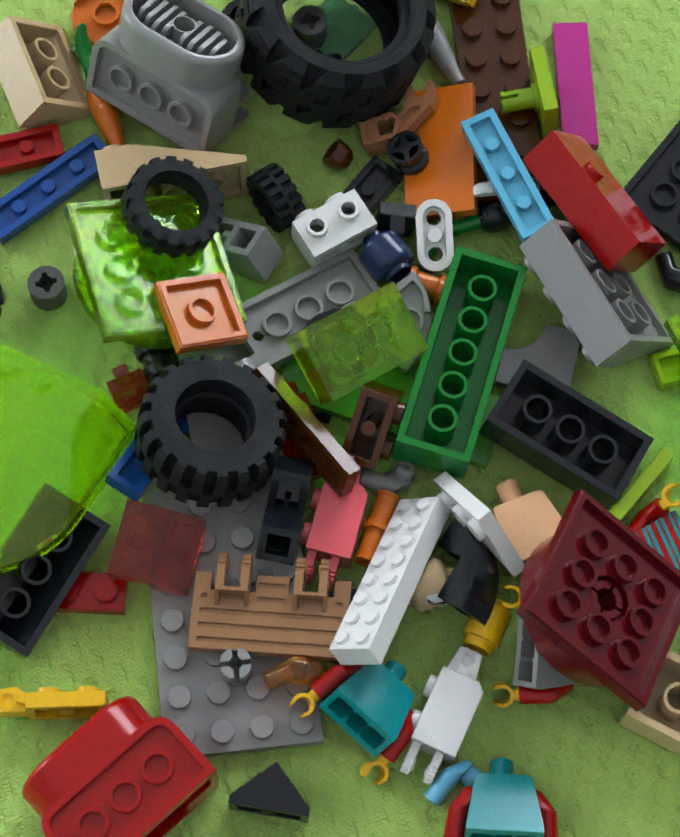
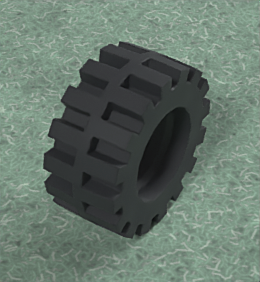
(275, 196)

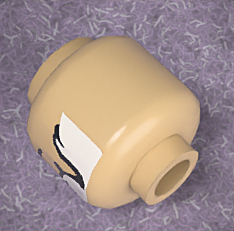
(429, 586)

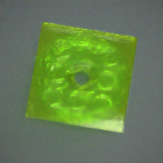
(118, 274)

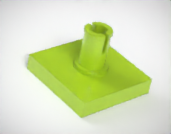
(537, 96)

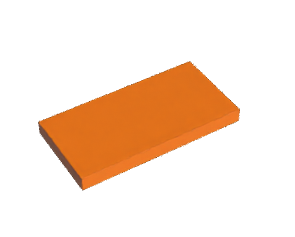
(451, 160)

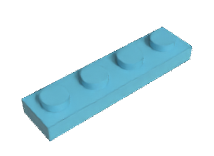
(506, 173)

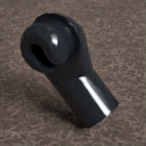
(668, 271)

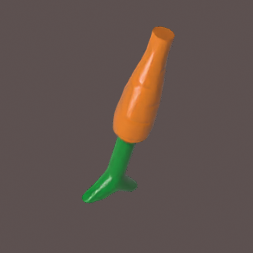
(104, 113)

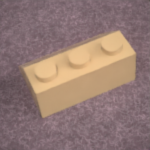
(40, 74)

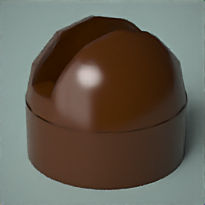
(338, 155)

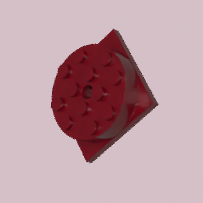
(601, 602)

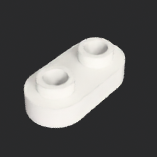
(434, 236)

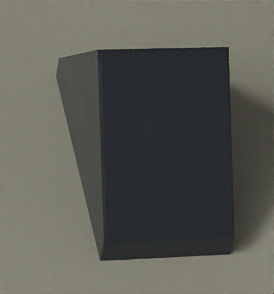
(270, 795)

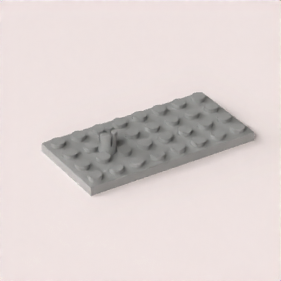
(223, 696)

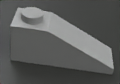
(249, 248)

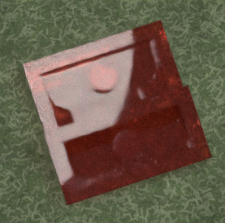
(157, 547)

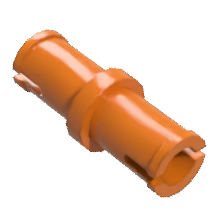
(376, 525)

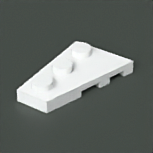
(480, 521)

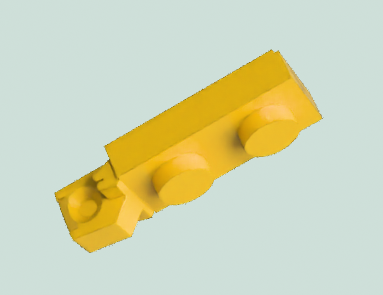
(52, 704)

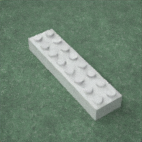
(389, 582)

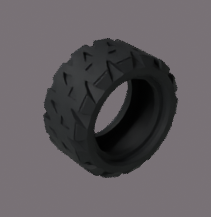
(329, 88)

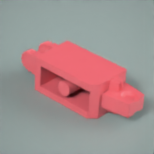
(334, 528)

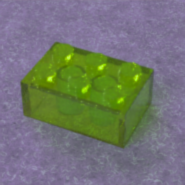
(357, 343)

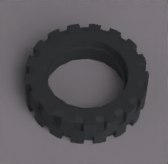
(186, 177)

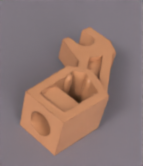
(408, 119)

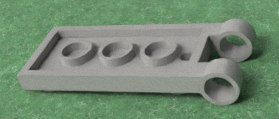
(296, 301)

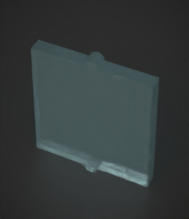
(345, 28)

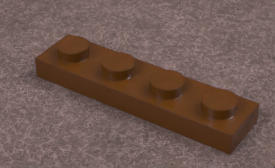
(311, 437)

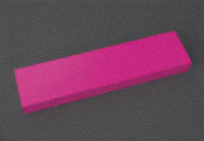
(574, 81)

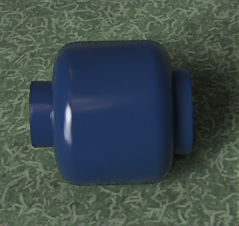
(386, 256)

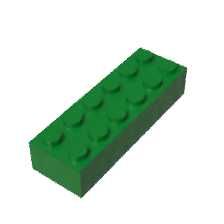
(460, 363)

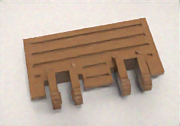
(270, 618)

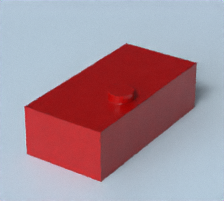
(594, 201)

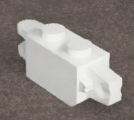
(447, 713)

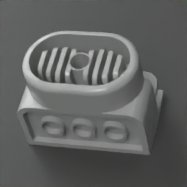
(173, 70)

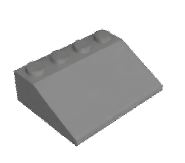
(596, 304)

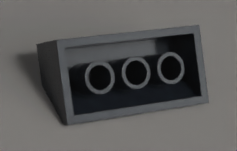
(41, 583)

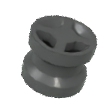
(49, 297)

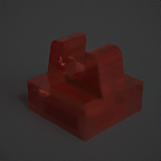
(127, 388)

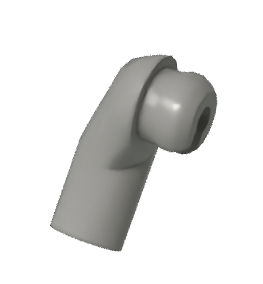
(393, 480)

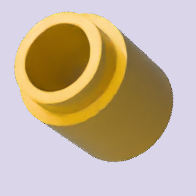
(488, 636)

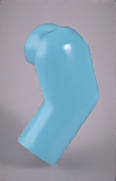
(449, 778)

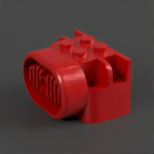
(120, 777)

